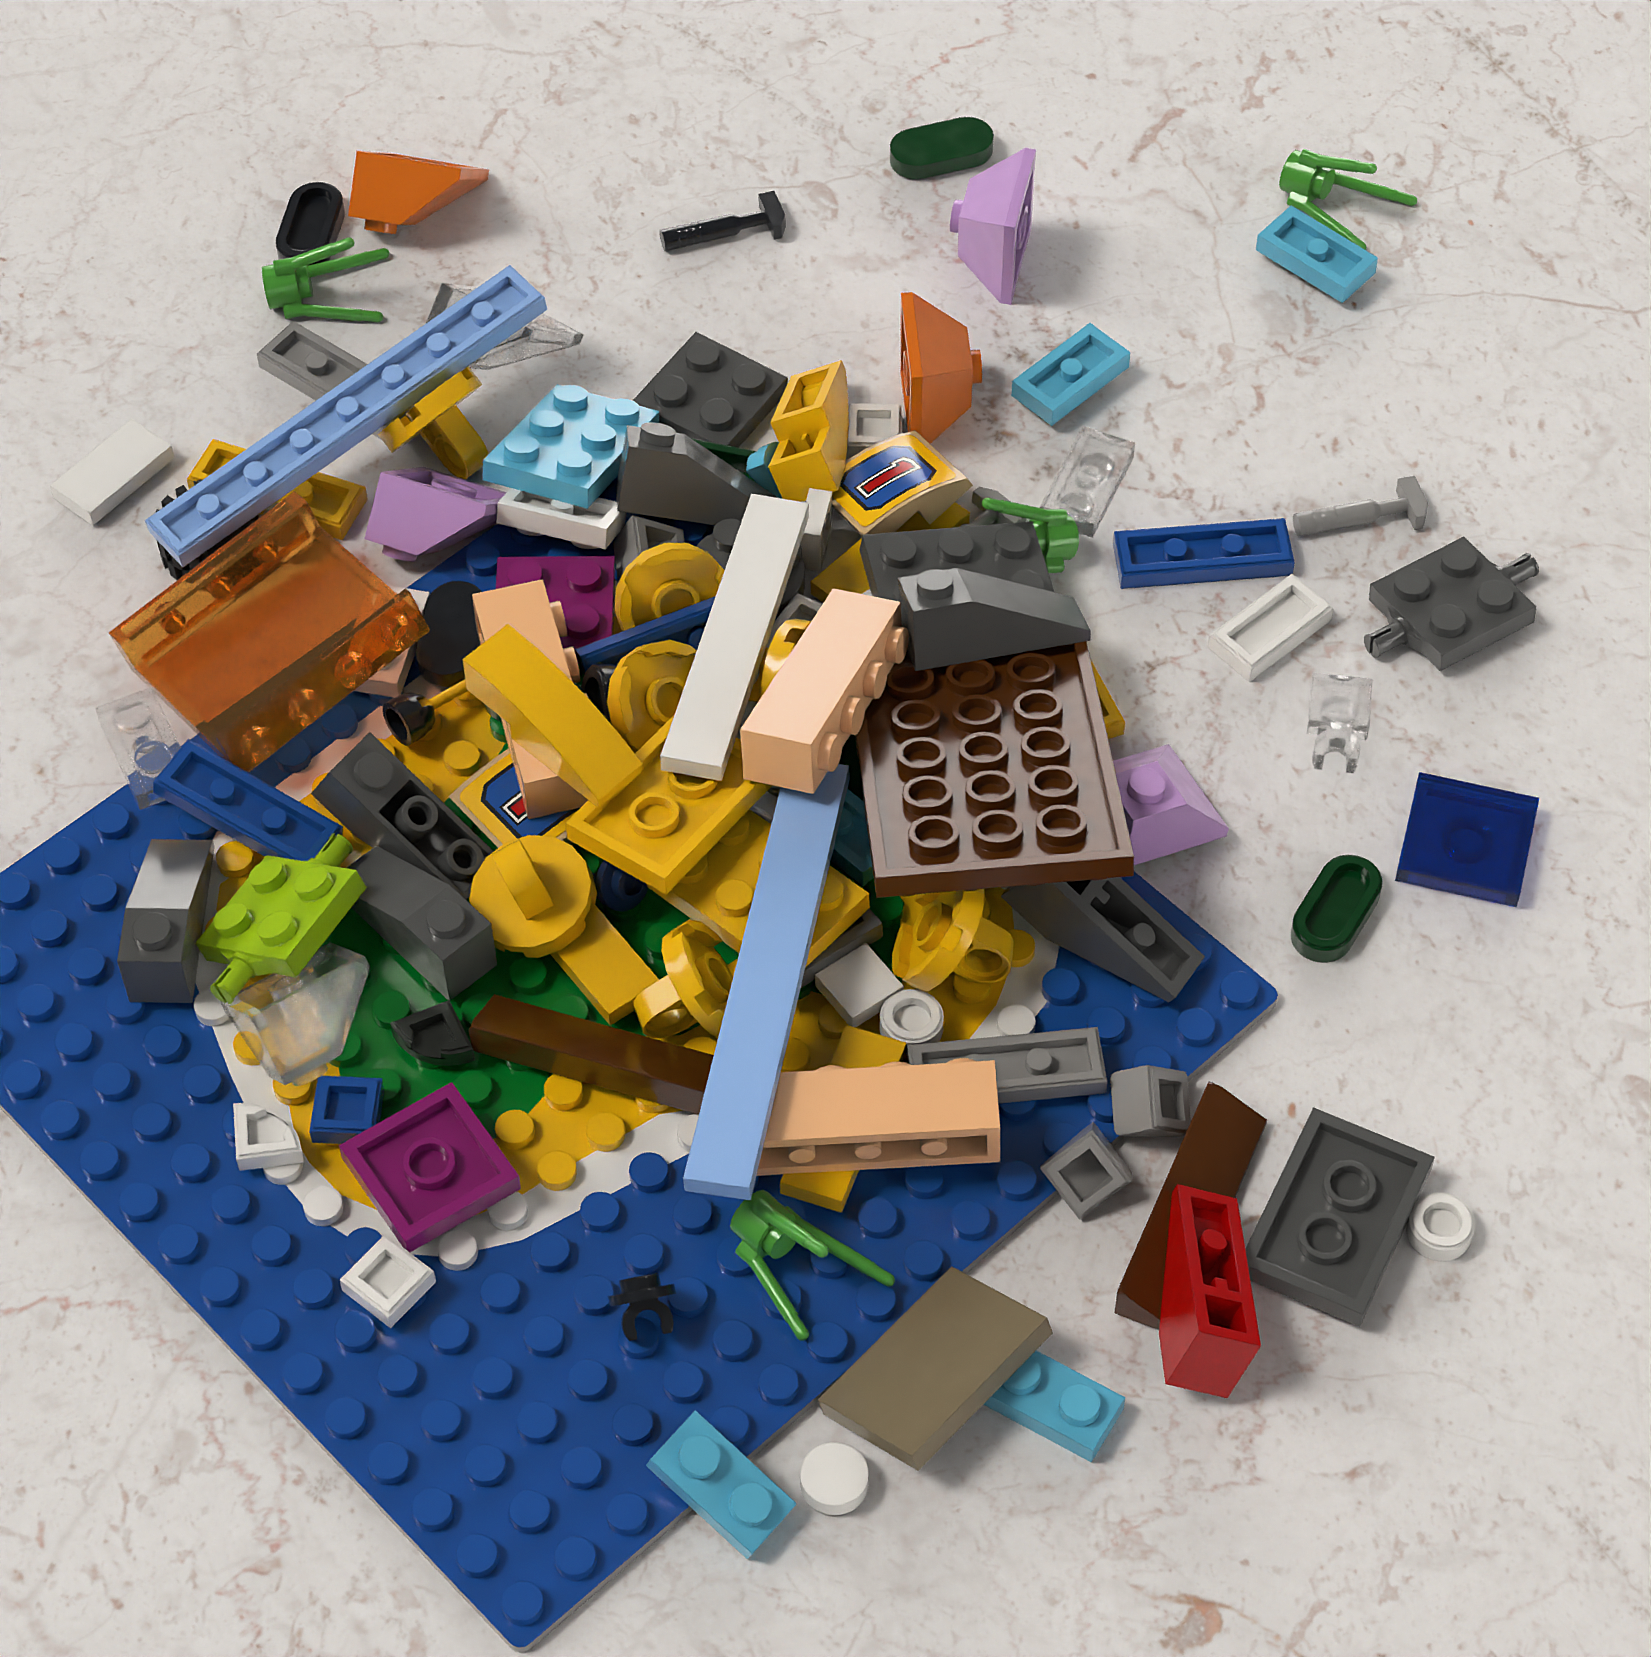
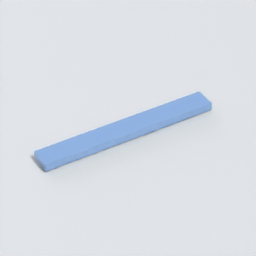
(345, 416)
(765, 990)

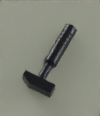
(727, 225)

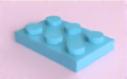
(566, 446)

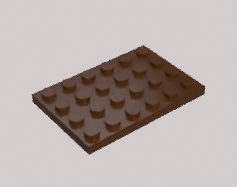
(991, 776)

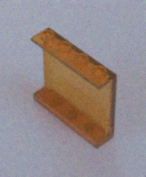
(267, 634)

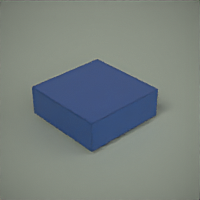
(345, 1107)

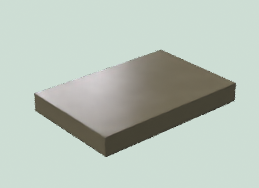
(935, 1367)

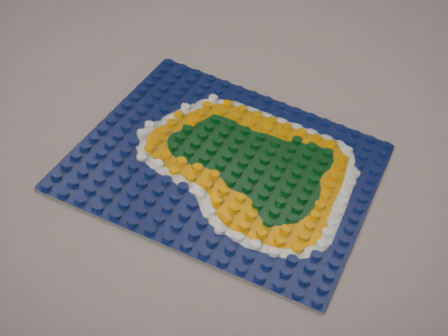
(507, 1402)

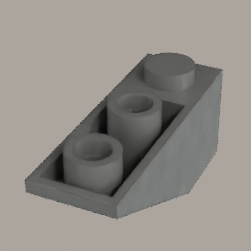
(397, 812)

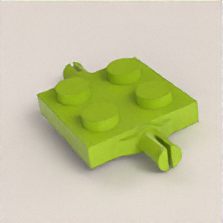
(280, 917)

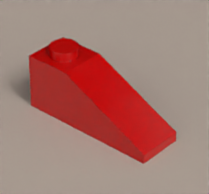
(1207, 1295)

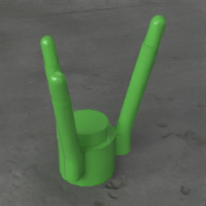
(1312, 175)
(290, 282)
(1054, 530)
(773, 1231)

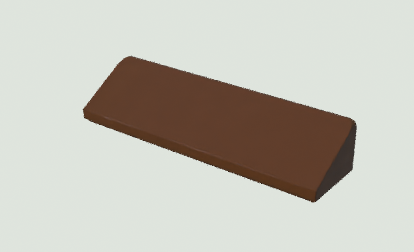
(591, 1053)
(1209, 1159)

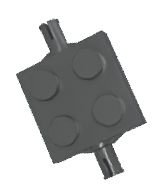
(1451, 604)

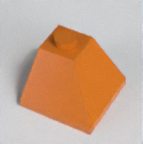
(406, 189)
(934, 367)

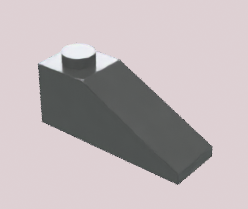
(678, 478)
(974, 617)
(165, 921)
(425, 922)
(1111, 929)

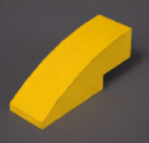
(811, 432)
(550, 715)

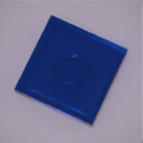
(1467, 839)

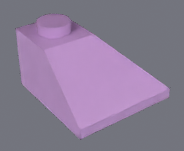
(997, 222)
(428, 511)
(1164, 805)

